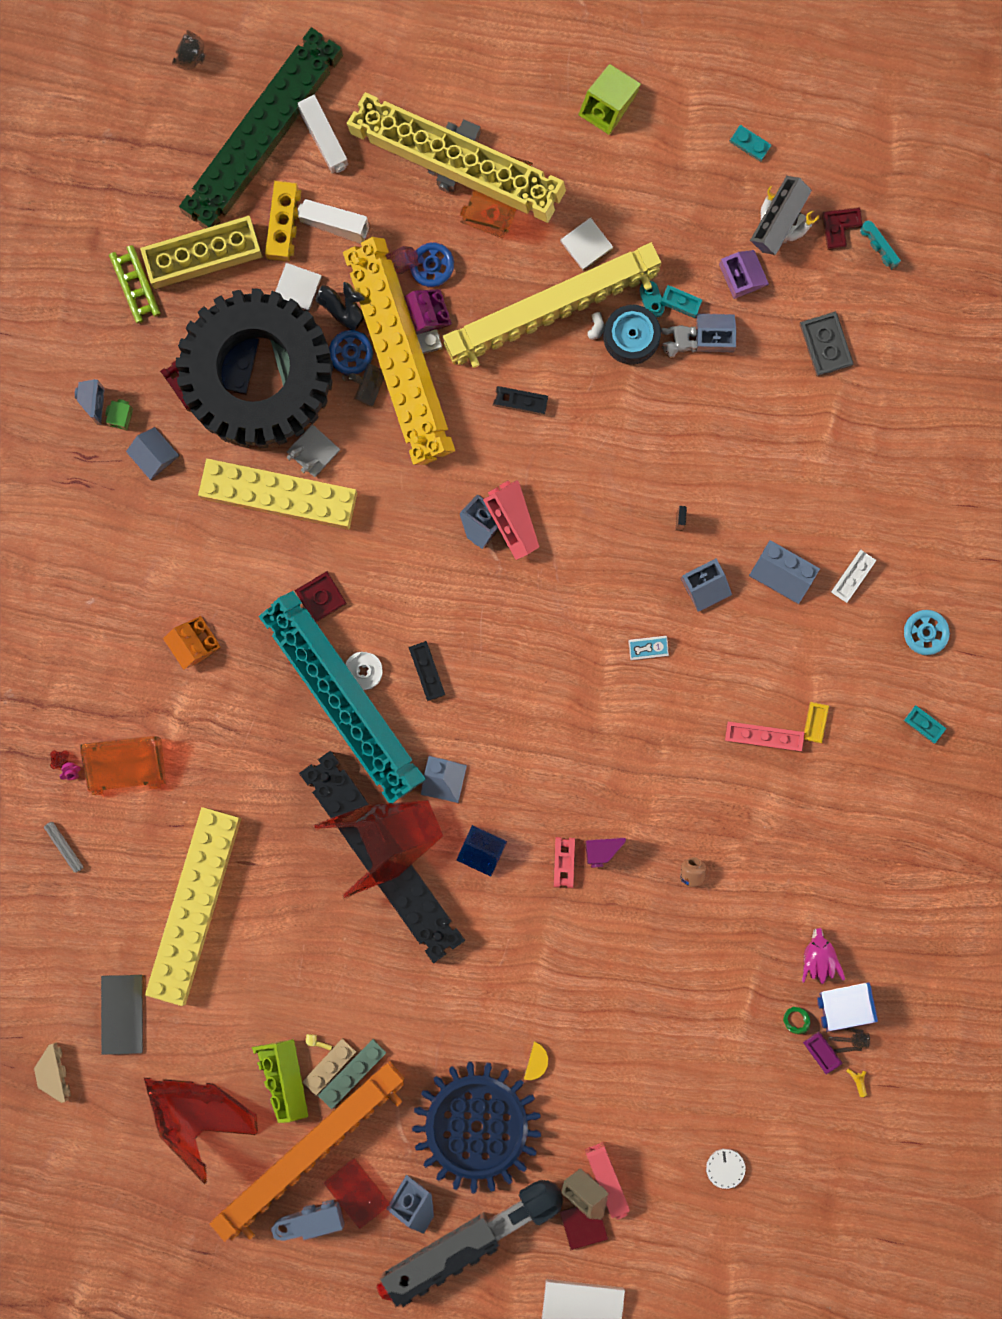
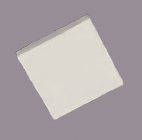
(586, 244)
(298, 285)

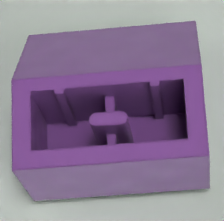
(743, 273)

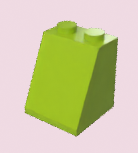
(609, 99)

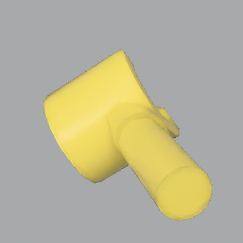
(311, 1041)

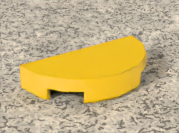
(537, 1062)

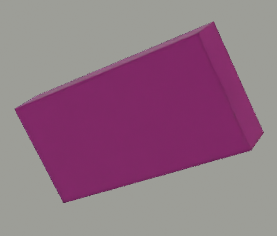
(822, 1052)

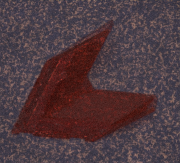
(188, 1109)

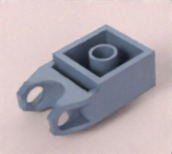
(311, 1221)

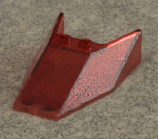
(393, 838)

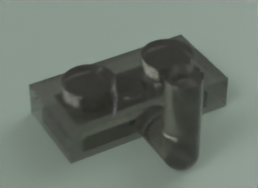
(369, 384)

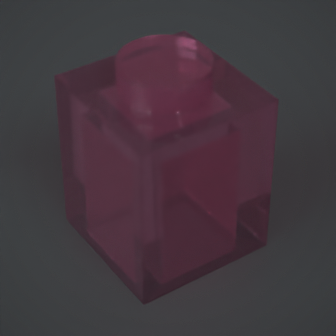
(403, 259)

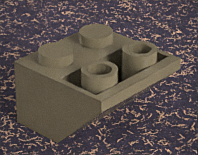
(586, 1194)

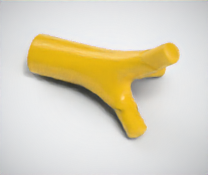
(859, 1080)

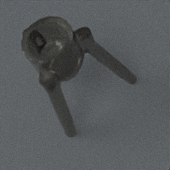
(859, 1041)

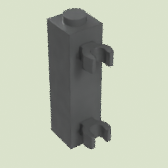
(467, 130)

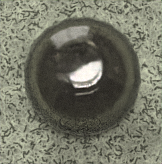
(189, 52)

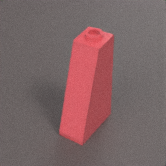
(607, 1178)

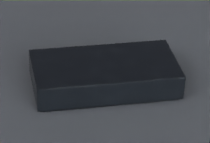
(681, 518)

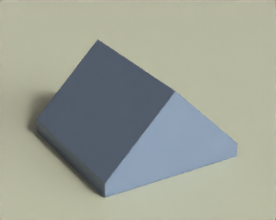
(151, 452)

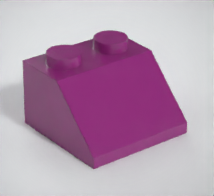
(602, 850)

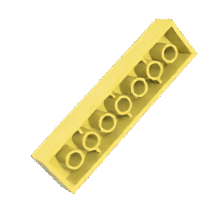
(277, 494)

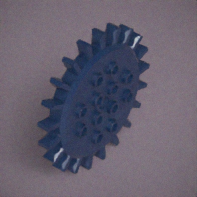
(501, 1152)

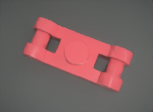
(564, 862)

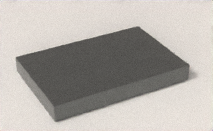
(826, 344)

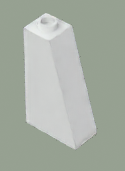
(322, 134)
(334, 220)

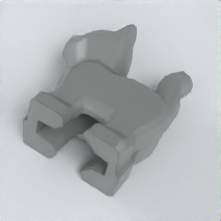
(681, 338)

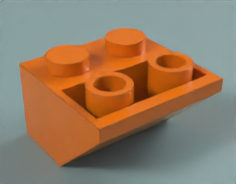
(191, 642)

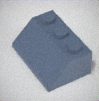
(784, 572)

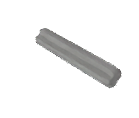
(63, 847)

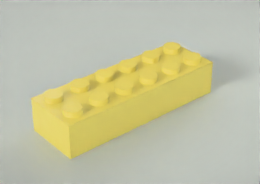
(201, 252)

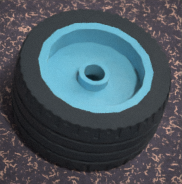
(629, 348)

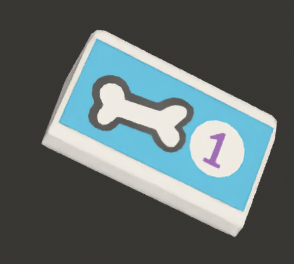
(648, 647)

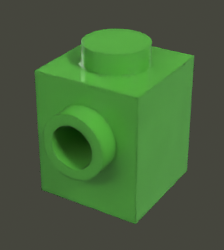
(119, 414)

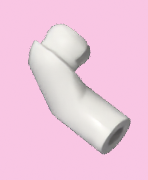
(598, 327)

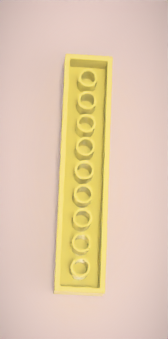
(193, 906)

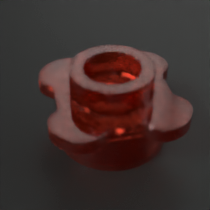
(55, 756)

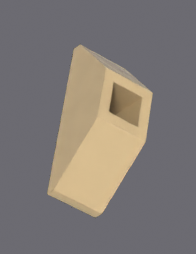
(51, 1074)

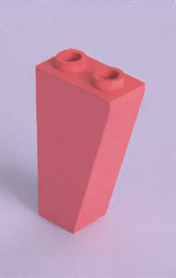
(512, 518)

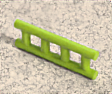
(131, 295)

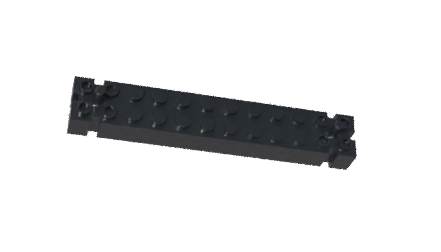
(408, 891)

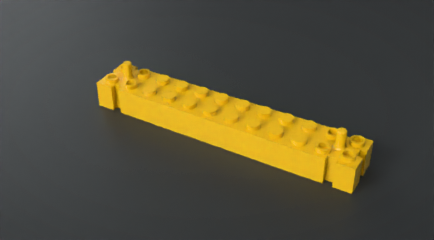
(399, 351)

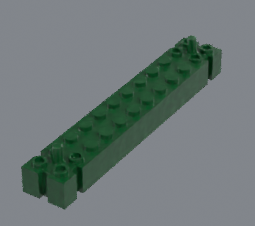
(261, 130)

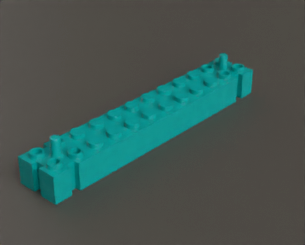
(341, 697)

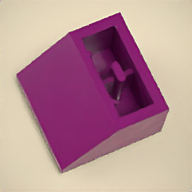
(427, 310)

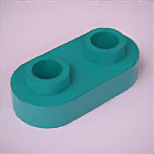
(652, 298)

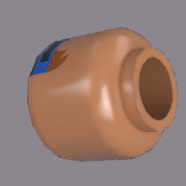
(692, 872)

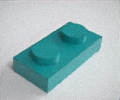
(750, 143)
(681, 301)
(924, 724)

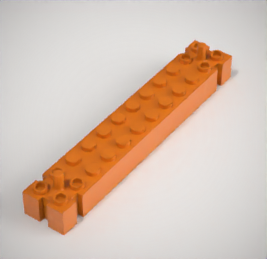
(302, 1156)

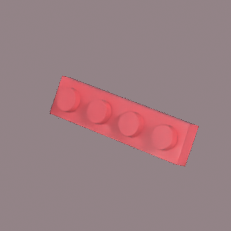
(764, 736)

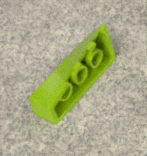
(283, 1079)

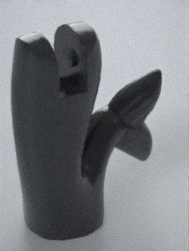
(349, 316)

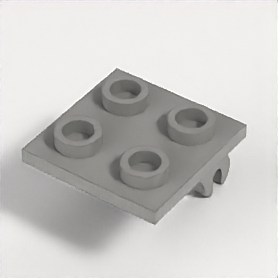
(313, 451)

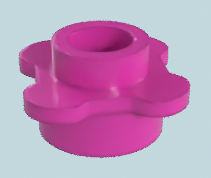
(69, 771)

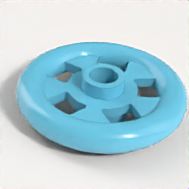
(924, 616)

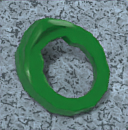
(804, 1029)

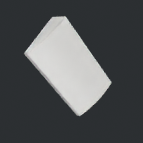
(581, 1301)

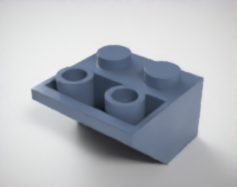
(716, 333)
(706, 585)

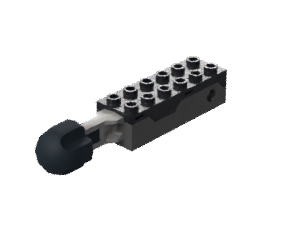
(467, 1244)

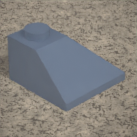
(91, 396)
(478, 522)
(443, 779)
(412, 1205)

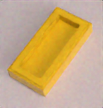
(816, 722)

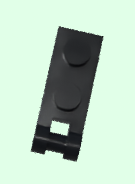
(521, 400)

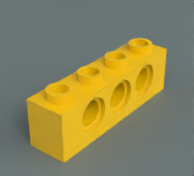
(281, 192)

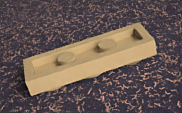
(329, 1066)

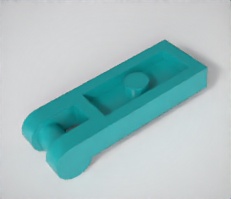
(879, 244)

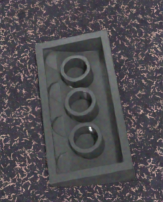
(121, 1014)

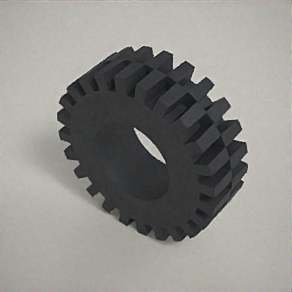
(246, 318)

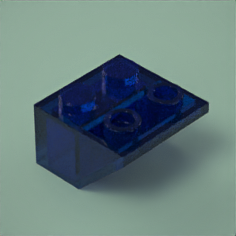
(481, 850)

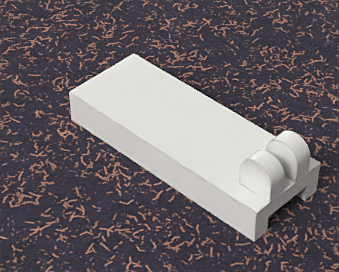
(853, 576)

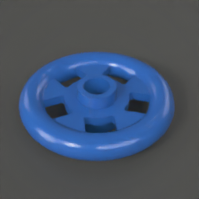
(447, 260)
(349, 336)

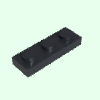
(427, 671)

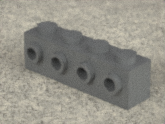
(781, 215)

